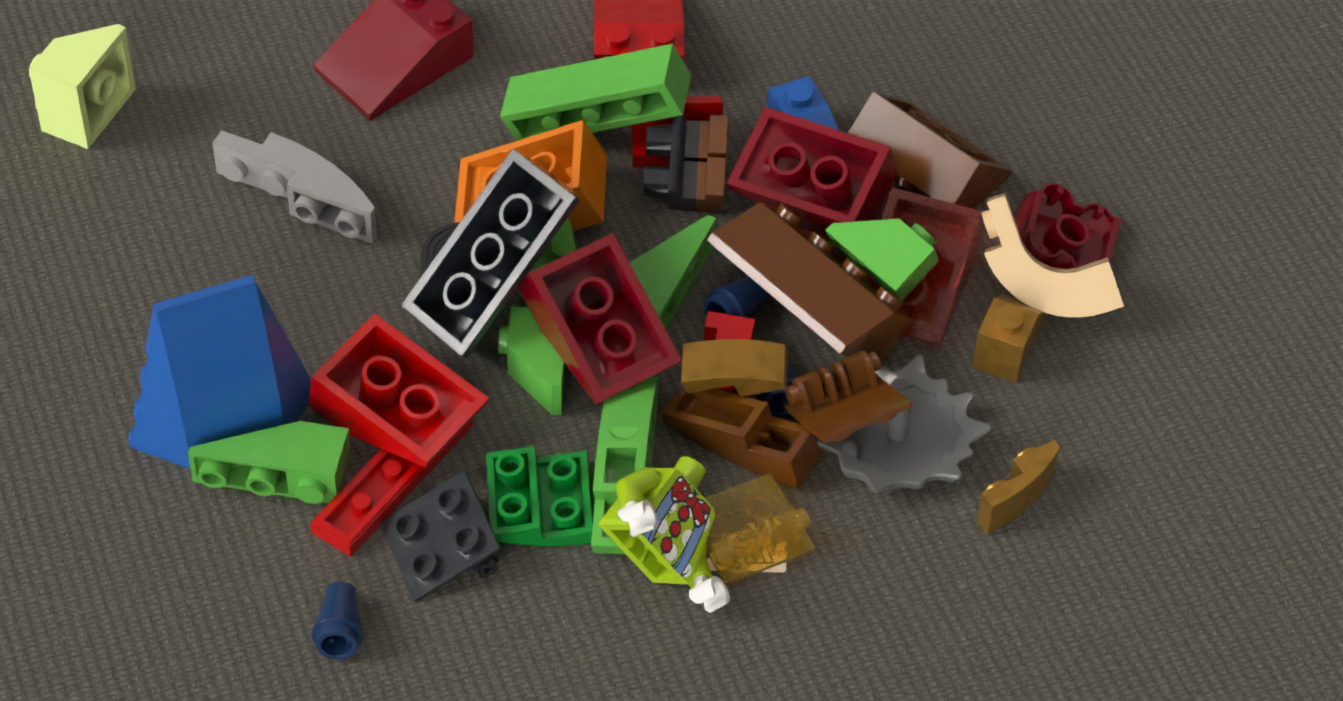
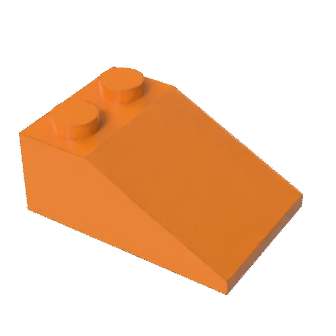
(566, 152)

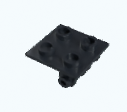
(442, 537)

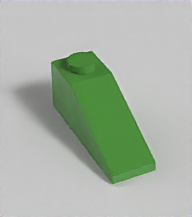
(673, 267)

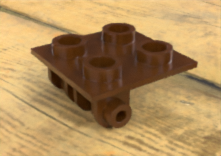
(848, 403)

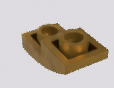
(746, 364)
(1027, 481)

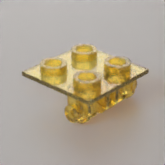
(755, 530)

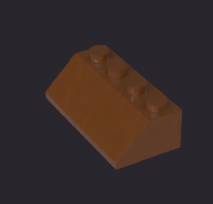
(812, 280)

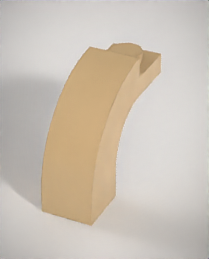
(1055, 291)

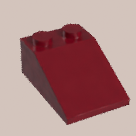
(396, 52)
(813, 171)
(599, 319)

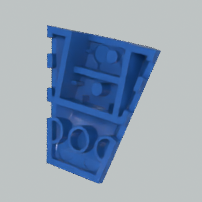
(215, 371)

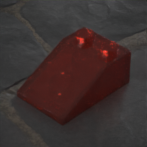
(958, 239)

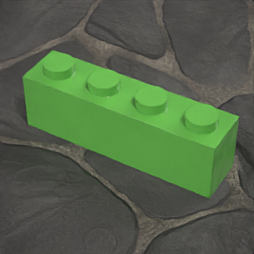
(600, 91)

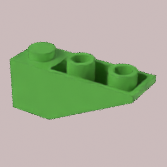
(284, 460)

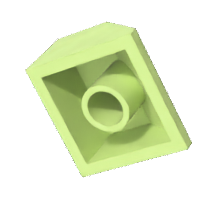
(82, 83)

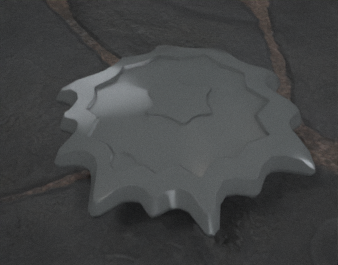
(918, 443)

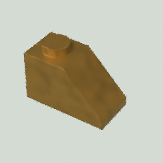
(1007, 337)

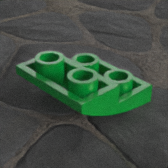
(540, 497)

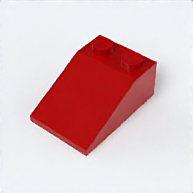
(637, 26)
(394, 394)

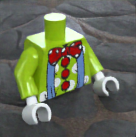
(665, 528)

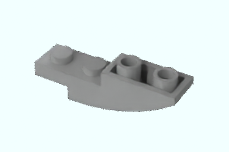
(313, 185)

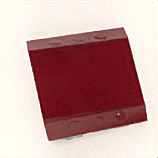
(1063, 231)

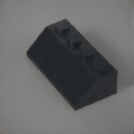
(491, 252)

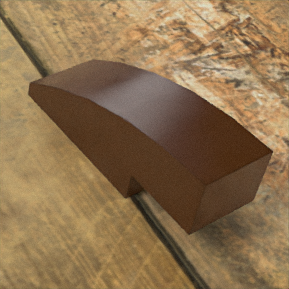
(745, 433)

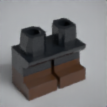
(696, 163)

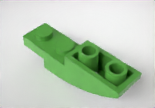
(622, 448)

